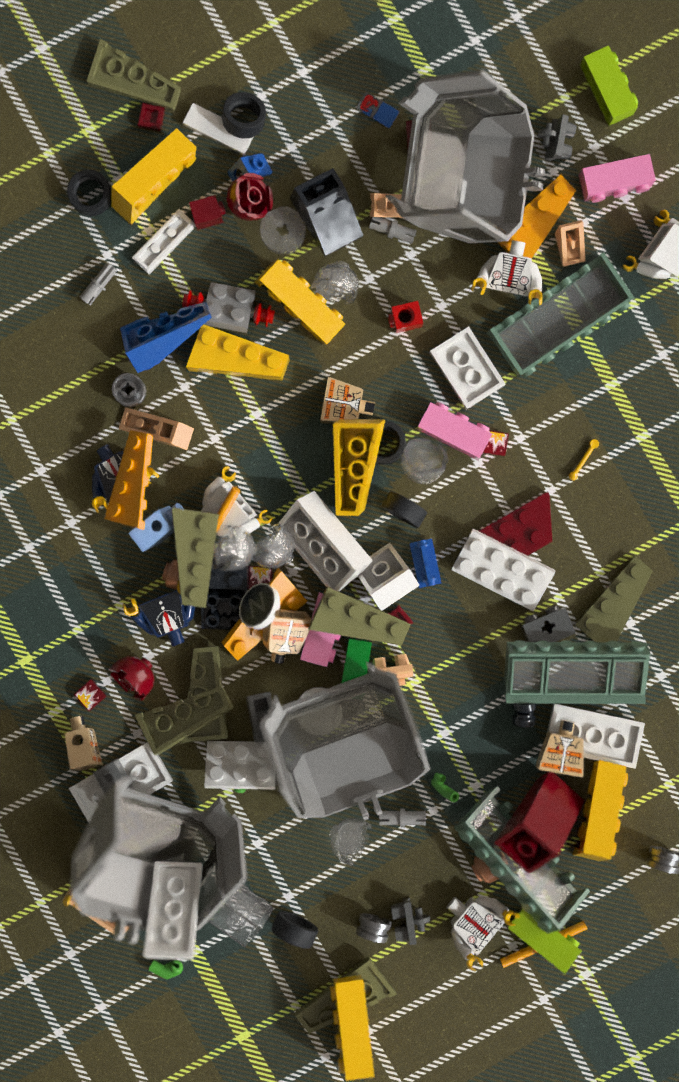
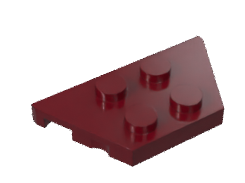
(524, 528)

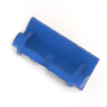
(425, 563)

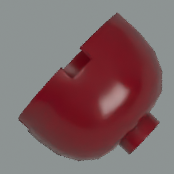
(249, 197)
(133, 675)

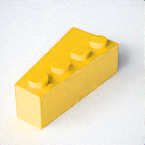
(152, 175)
(231, 355)
(354, 462)
(602, 811)

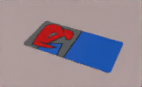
(377, 109)

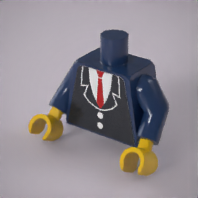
(105, 476)
(163, 616)

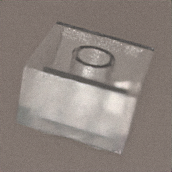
(242, 915)

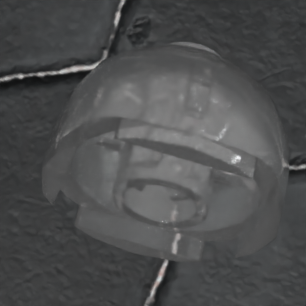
(336, 282)
(423, 461)
(234, 548)
(275, 548)
(349, 839)

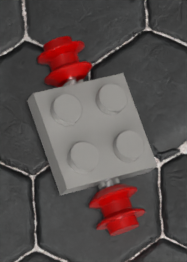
(231, 307)

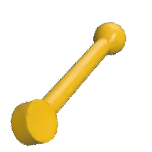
(593, 444)

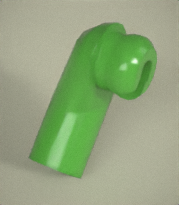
(447, 792)
(168, 970)

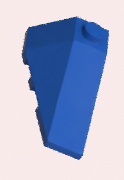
(153, 340)

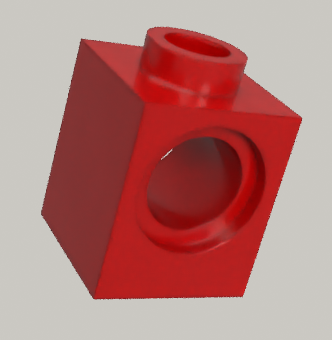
(413, 310)

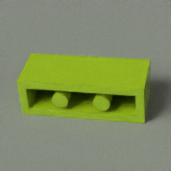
(609, 85)
(552, 946)

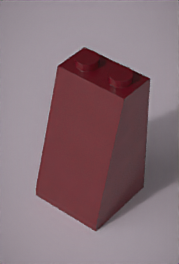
(540, 823)

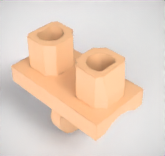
(382, 206)
(401, 669)

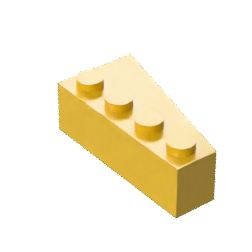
(301, 301)
(353, 1028)

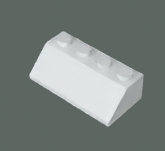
(325, 542)

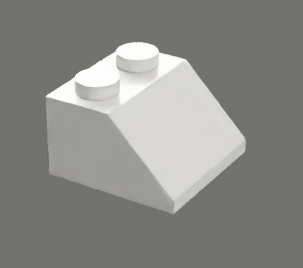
(387, 577)

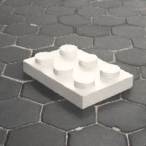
(467, 368)
(238, 766)

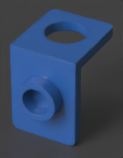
(251, 164)

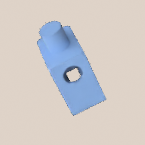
(156, 529)

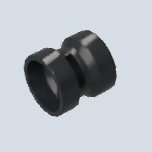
(523, 715)

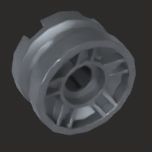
(121, 383)
(663, 859)
(373, 928)

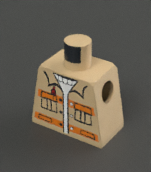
(344, 402)
(286, 633)
(562, 751)
(87, 754)

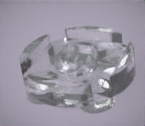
(288, 242)

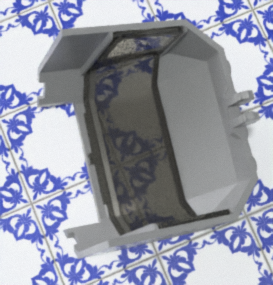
(473, 133)
(344, 745)
(132, 832)

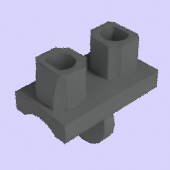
(554, 137)
(407, 932)

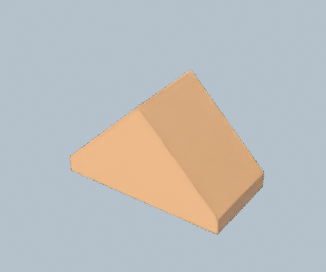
(571, 243)

